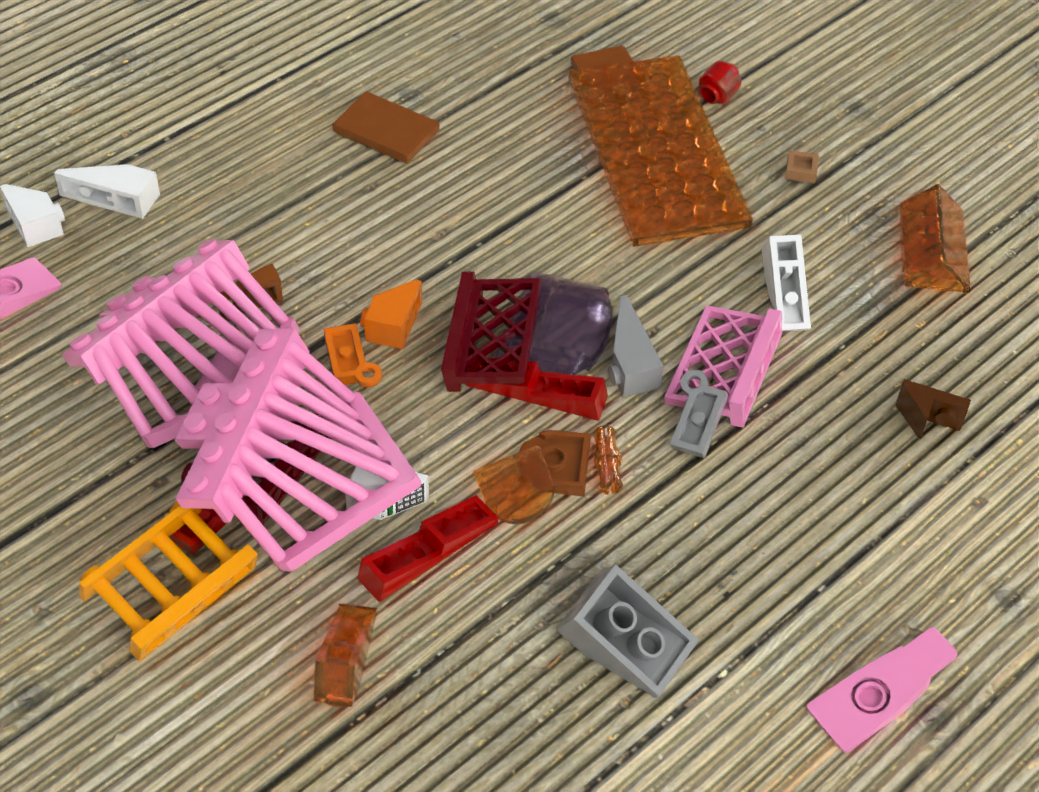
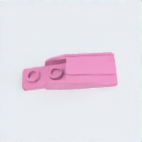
(24, 285)
(881, 690)

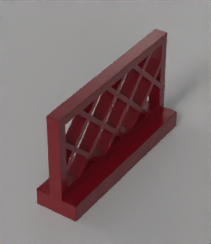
(467, 329)

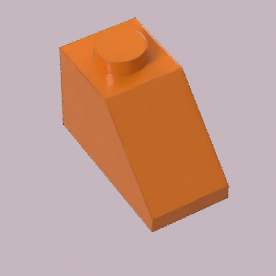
(392, 315)

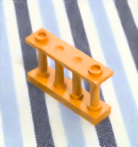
(175, 610)

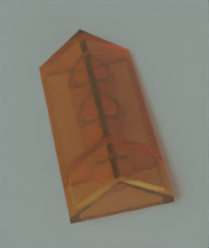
(934, 242)

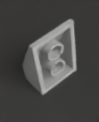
(627, 632)

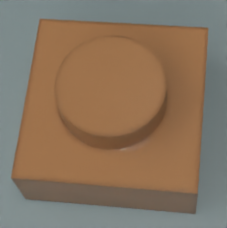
(801, 166)

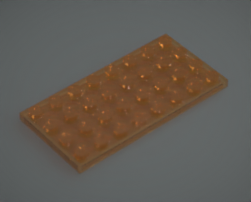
(659, 151)

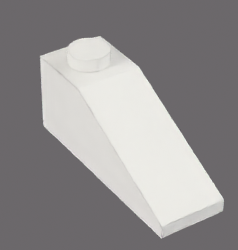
(112, 187)
(787, 280)

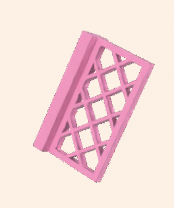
(753, 363)

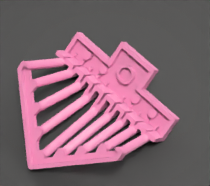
(170, 302)
(241, 425)

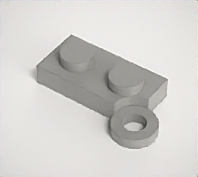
(698, 416)

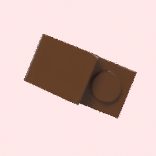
(924, 404)

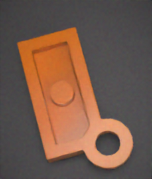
(348, 357)

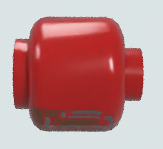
(719, 82)

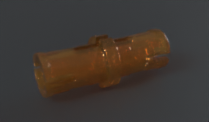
(608, 460)

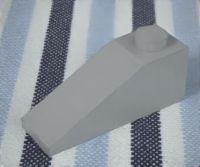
(634, 362)

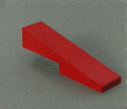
(559, 391)
(436, 540)

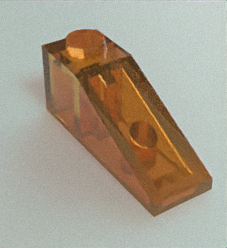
(343, 655)

